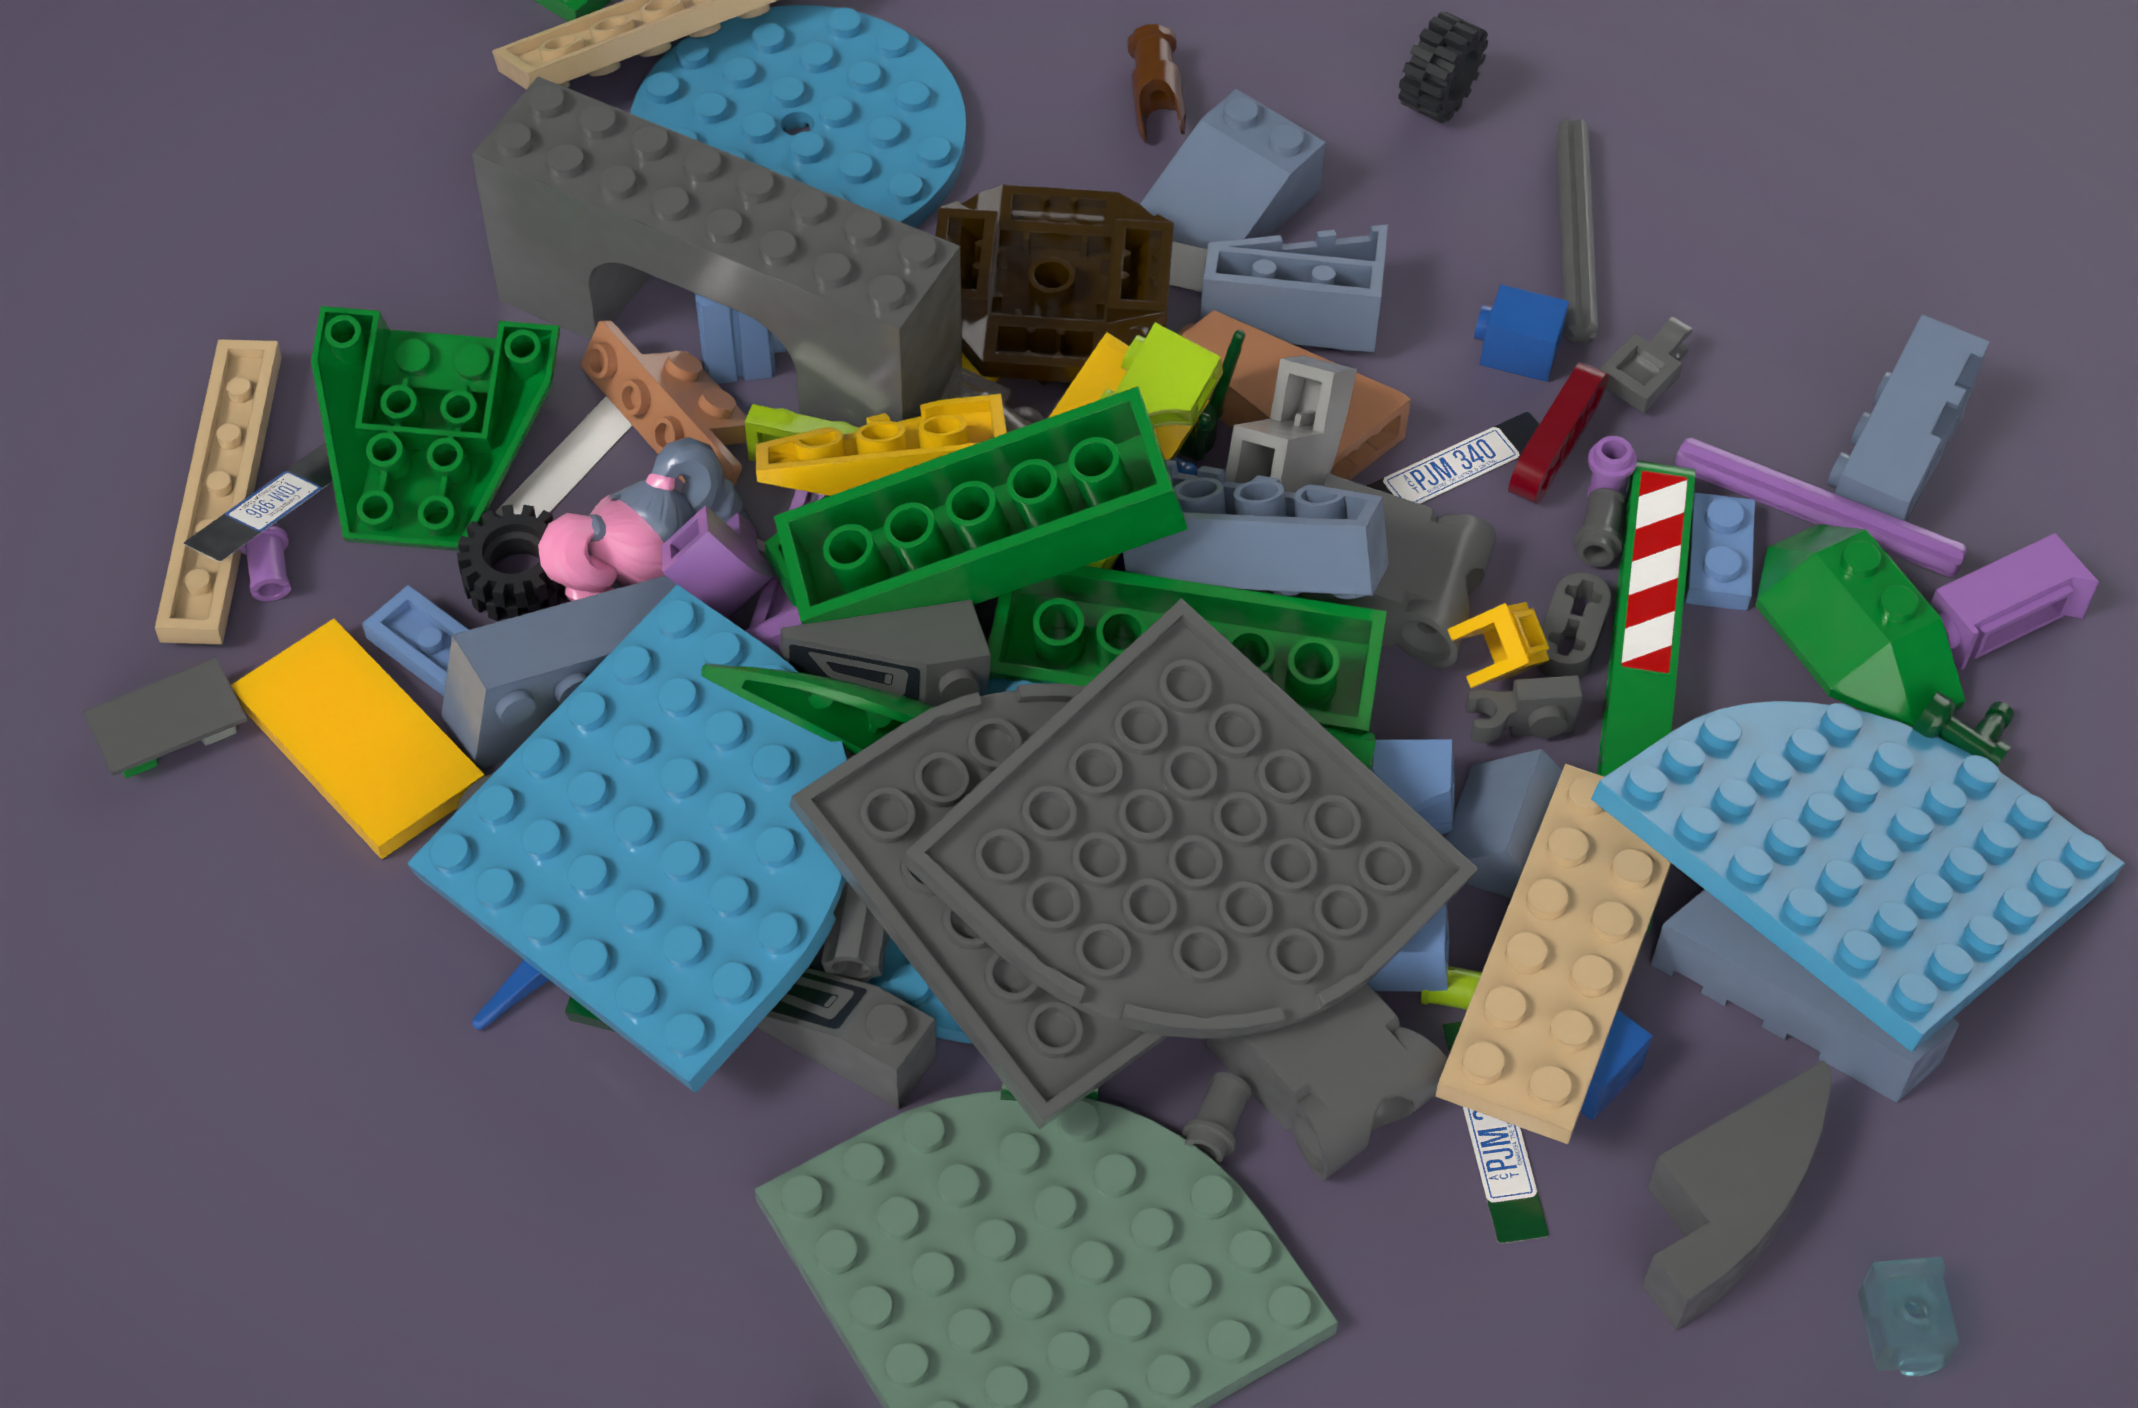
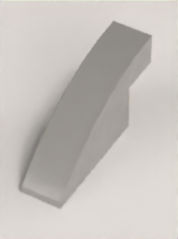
(1302, 428)

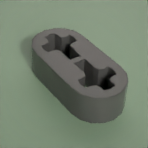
(1584, 629)

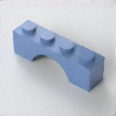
(1425, 779)

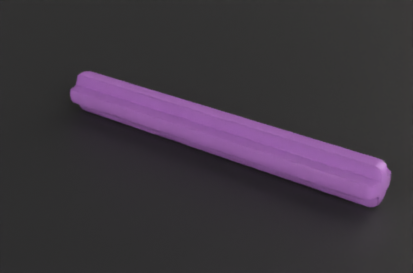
(1820, 506)

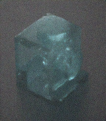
(1890, 1297)

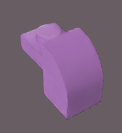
(716, 560)

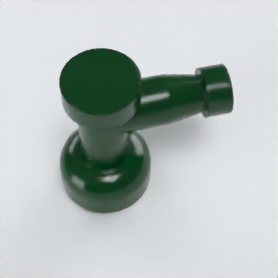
(1983, 741)

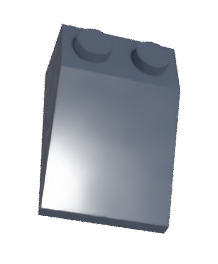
(1237, 174)

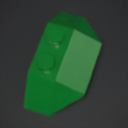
(1857, 623)

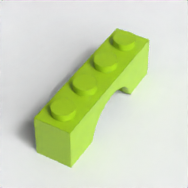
(1173, 381)

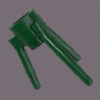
(1204, 432)

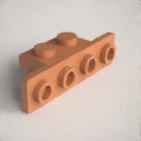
(665, 395)

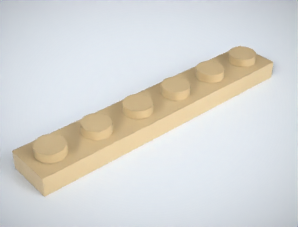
(220, 476)

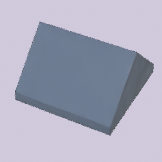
(1502, 816)

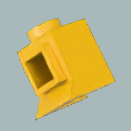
(1512, 638)

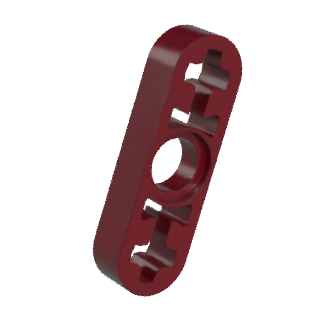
(1558, 433)

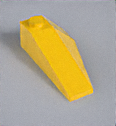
(834, 462)

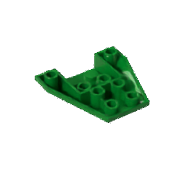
(424, 421)

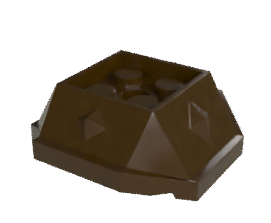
(1054, 275)

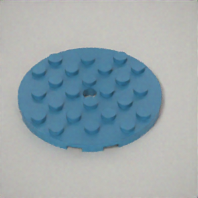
(874, 98)

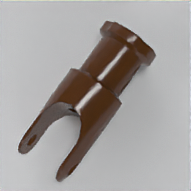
(1156, 77)

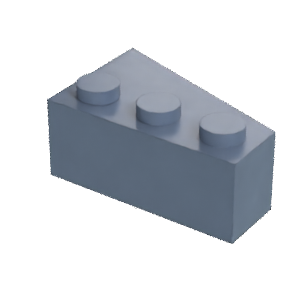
(1301, 291)
(1911, 419)

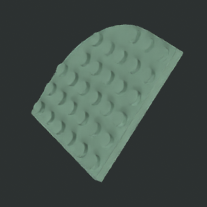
(1041, 1262)

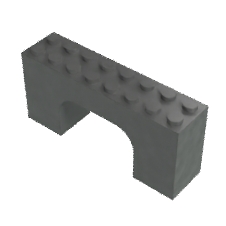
(601, 200)

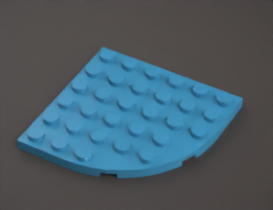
(654, 845)
(1862, 851)

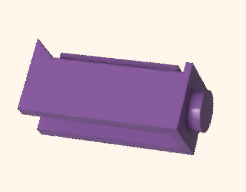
(2013, 598)

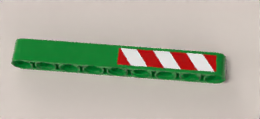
(1647, 613)

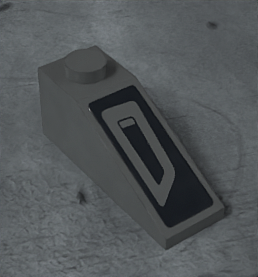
(912, 652)
(856, 1033)

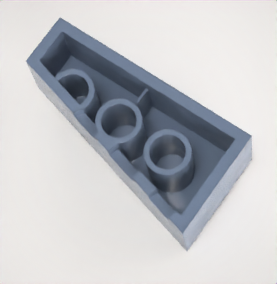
(1270, 537)
(523, 668)
(1747, 969)

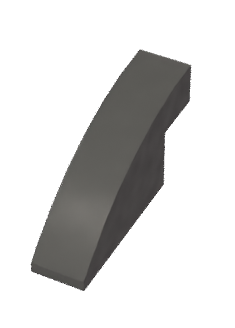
(1733, 1192)

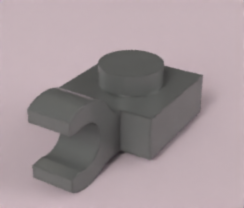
(1645, 369)
(1533, 708)

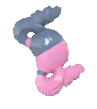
(633, 523)

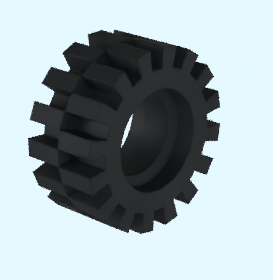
(1443, 66)
(493, 542)

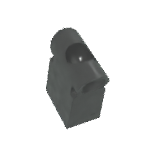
(1428, 576)
(1336, 1076)

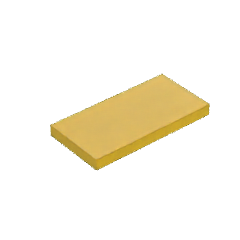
(357, 737)

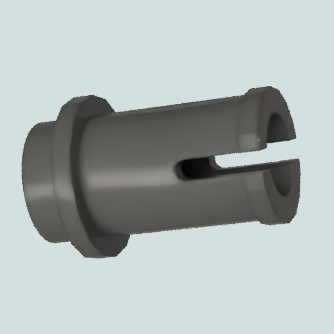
(1599, 537)
(1218, 1116)

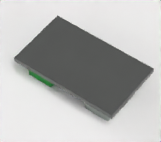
(165, 718)

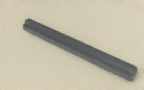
(1577, 230)

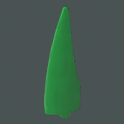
(820, 704)

